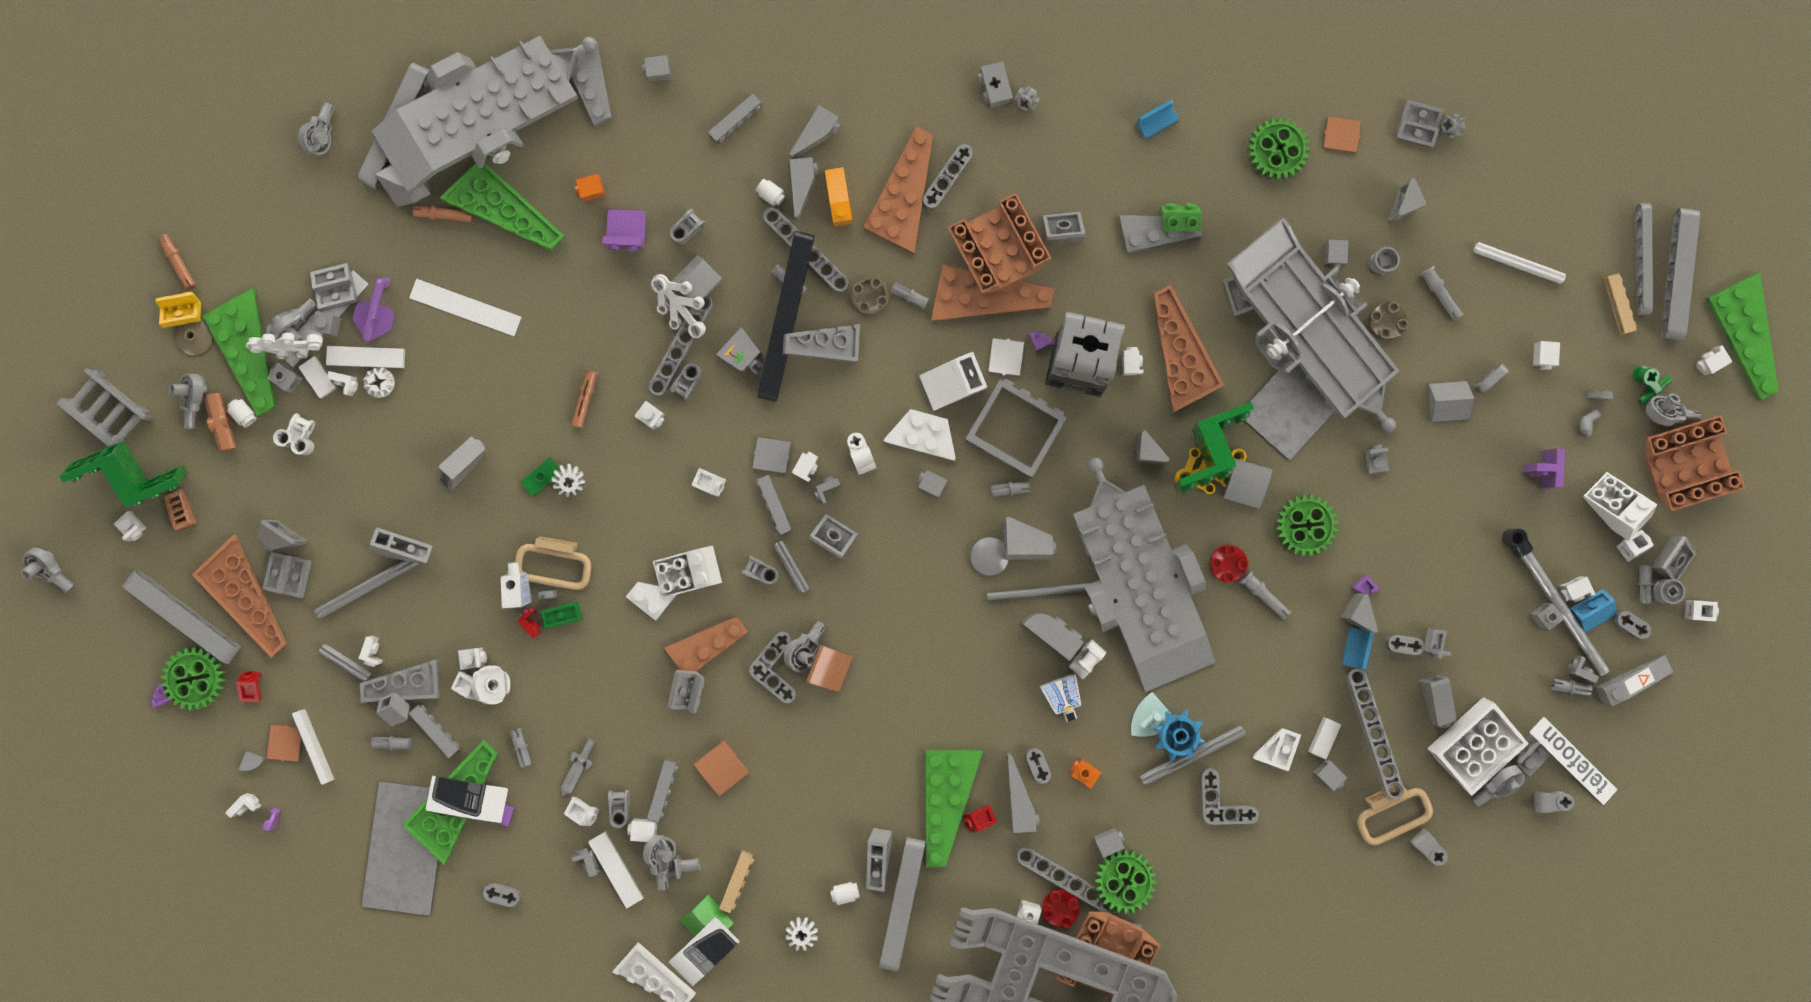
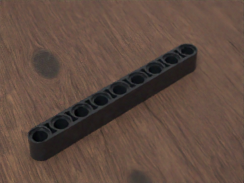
(785, 315)

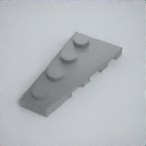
(592, 86)
(1147, 232)
(830, 344)
(411, 683)

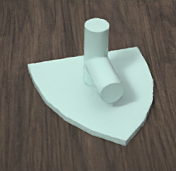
(1147, 715)

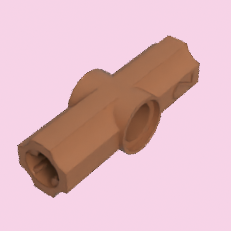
(220, 422)

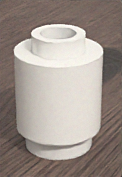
(770, 192)
(241, 413)
(845, 893)

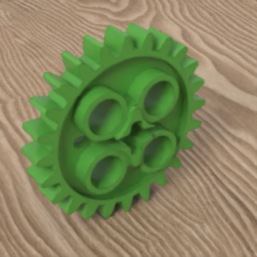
(1263, 156)
(1308, 541)
(196, 695)
(1139, 891)

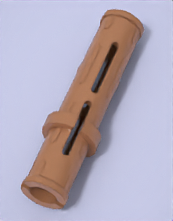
(442, 213)
(176, 261)
(584, 398)

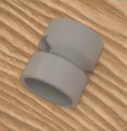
(1383, 261)
(1667, 591)

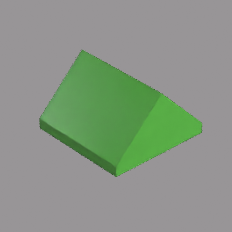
(703, 913)

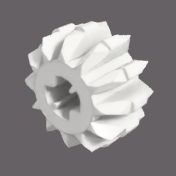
(575, 477)
(797, 939)

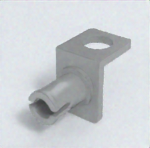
(684, 866)

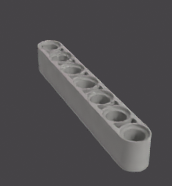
(411, 88)
(1680, 274)
(181, 616)
(1381, 741)
(902, 904)

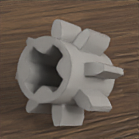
(1027, 98)
(1453, 125)

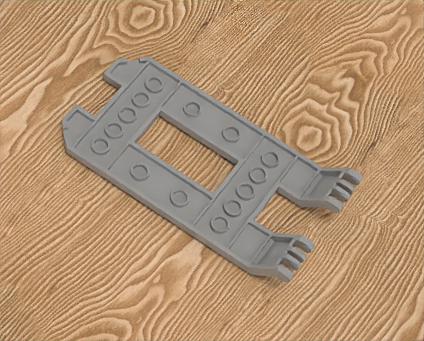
(1031, 946)

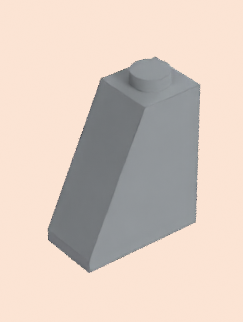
(460, 463)
(1026, 542)
(1439, 700)

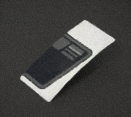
(466, 799)
(704, 951)

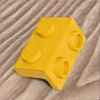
(179, 309)

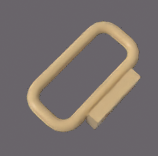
(556, 548)
(1379, 803)

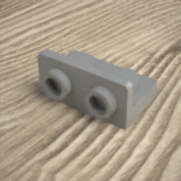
(1531, 756)

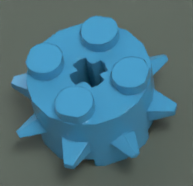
(1182, 745)

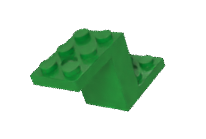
(1214, 448)
(124, 474)

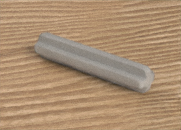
(791, 567)
(345, 662)

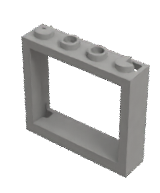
(1000, 455)

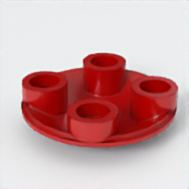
(1228, 563)
(1060, 908)

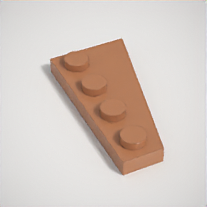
(702, 647)

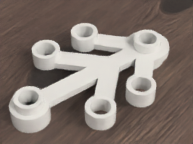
(696, 328)
(284, 345)

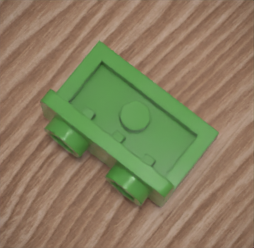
(1181, 217)

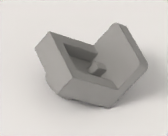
(828, 484)
(1435, 643)

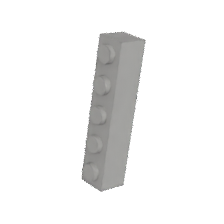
(735, 118)
(774, 505)
(435, 730)
(662, 790)

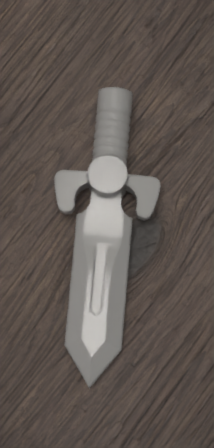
(577, 768)

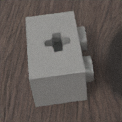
(995, 73)

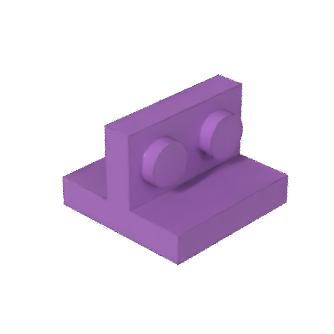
(1550, 469)

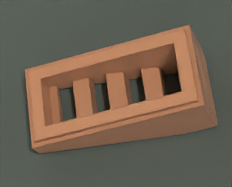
(174, 518)

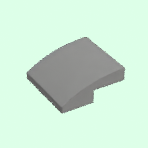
(1419, 123)
(333, 287)
(1247, 483)
(287, 574)

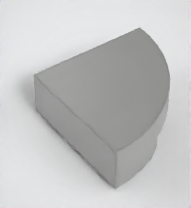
(1605, 395)
(547, 594)
(251, 761)

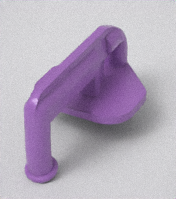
(372, 317)

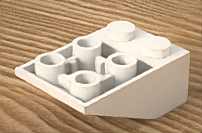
(953, 381)
(1620, 505)
(687, 571)

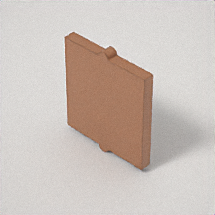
(1341, 134)
(284, 743)

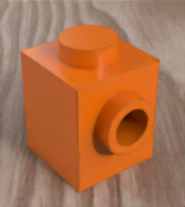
(590, 187)
(1085, 772)

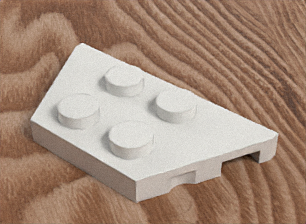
(924, 434)

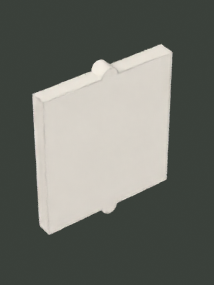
(1006, 357)

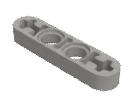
(948, 177)

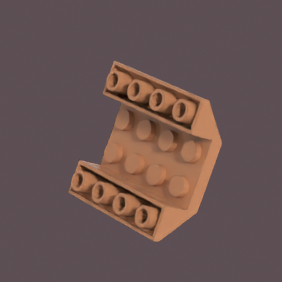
(1000, 246)
(1691, 464)
(1116, 936)

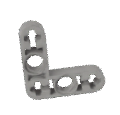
(767, 664)
(1215, 806)

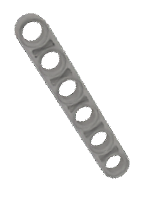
(1644, 259)
(821, 261)
(677, 344)
(1066, 881)

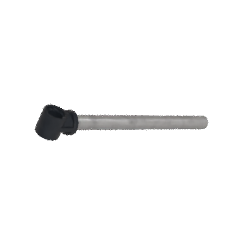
(1522, 549)

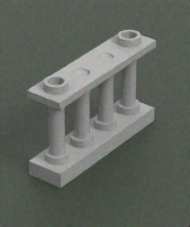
(86, 418)

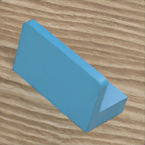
(1157, 119)
(1594, 610)
(1357, 648)

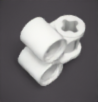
(296, 435)
(860, 454)
(1088, 657)

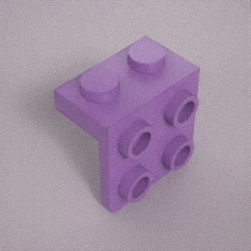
(625, 230)

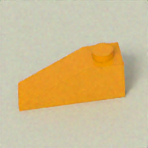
(838, 197)

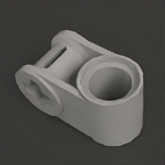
(689, 224)
(686, 382)
(760, 570)
(1550, 801)
(619, 806)
(1427, 845)

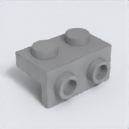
(686, 690)

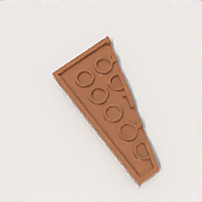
(900, 203)
(961, 297)
(1185, 359)
(235, 587)

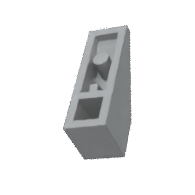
(817, 130)
(802, 179)
(399, 547)
(878, 859)

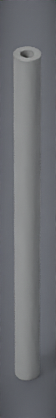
(1036, 592)

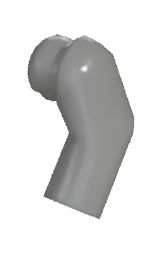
(1586, 423)

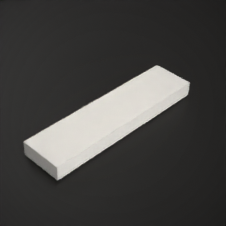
(365, 357)
(313, 746)
(616, 869)

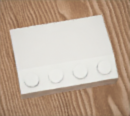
(1478, 745)

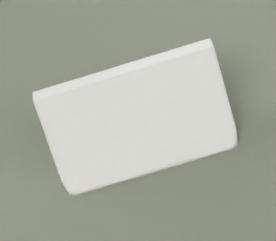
(1324, 738)

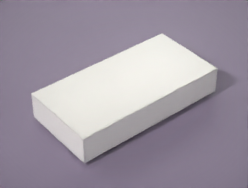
(317, 377)

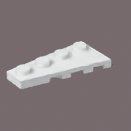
(646, 970)

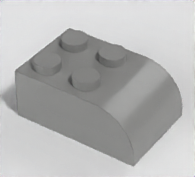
(1054, 633)

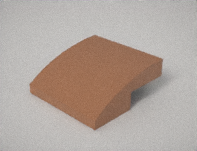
(829, 668)
(721, 768)

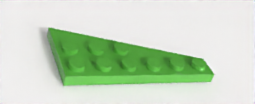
(495, 201)
(1744, 322)
(232, 327)
(947, 790)
(438, 830)

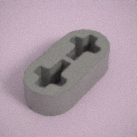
(1491, 378)
(1630, 628)
(1404, 649)
(1042, 763)
(503, 890)

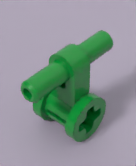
(1650, 378)

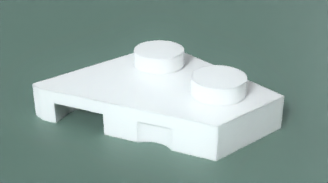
(649, 599)
(1279, 749)

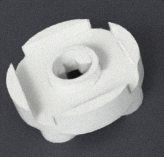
(498, 691)

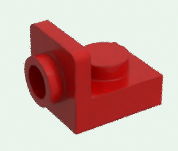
(528, 625)
(249, 687)
(979, 819)

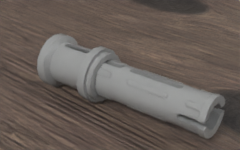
(1436, 284)
(1258, 589)

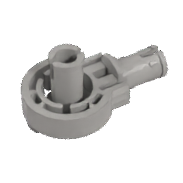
(320, 139)
(290, 321)
(191, 392)
(1668, 411)
(44, 568)
(804, 649)
(1503, 784)
(664, 855)

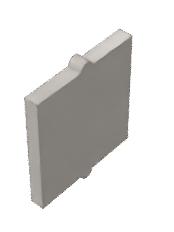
(771, 455)

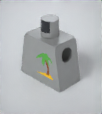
(741, 353)

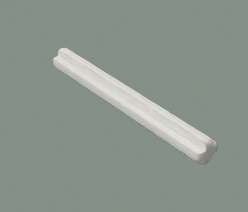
(1519, 263)

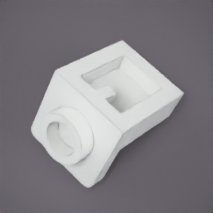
(344, 380)
(650, 415)
(708, 482)
(130, 526)
(369, 648)
(472, 658)
(463, 685)
(242, 804)
(581, 812)

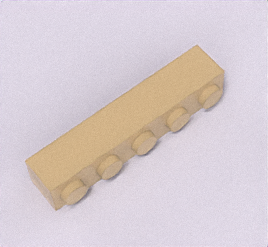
(1620, 304)
(736, 882)

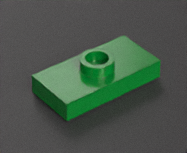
(540, 477)
(561, 615)

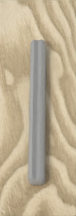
(363, 588)
(1199, 752)

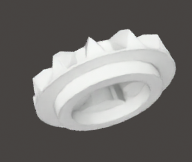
(386, 386)

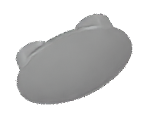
(988, 556)

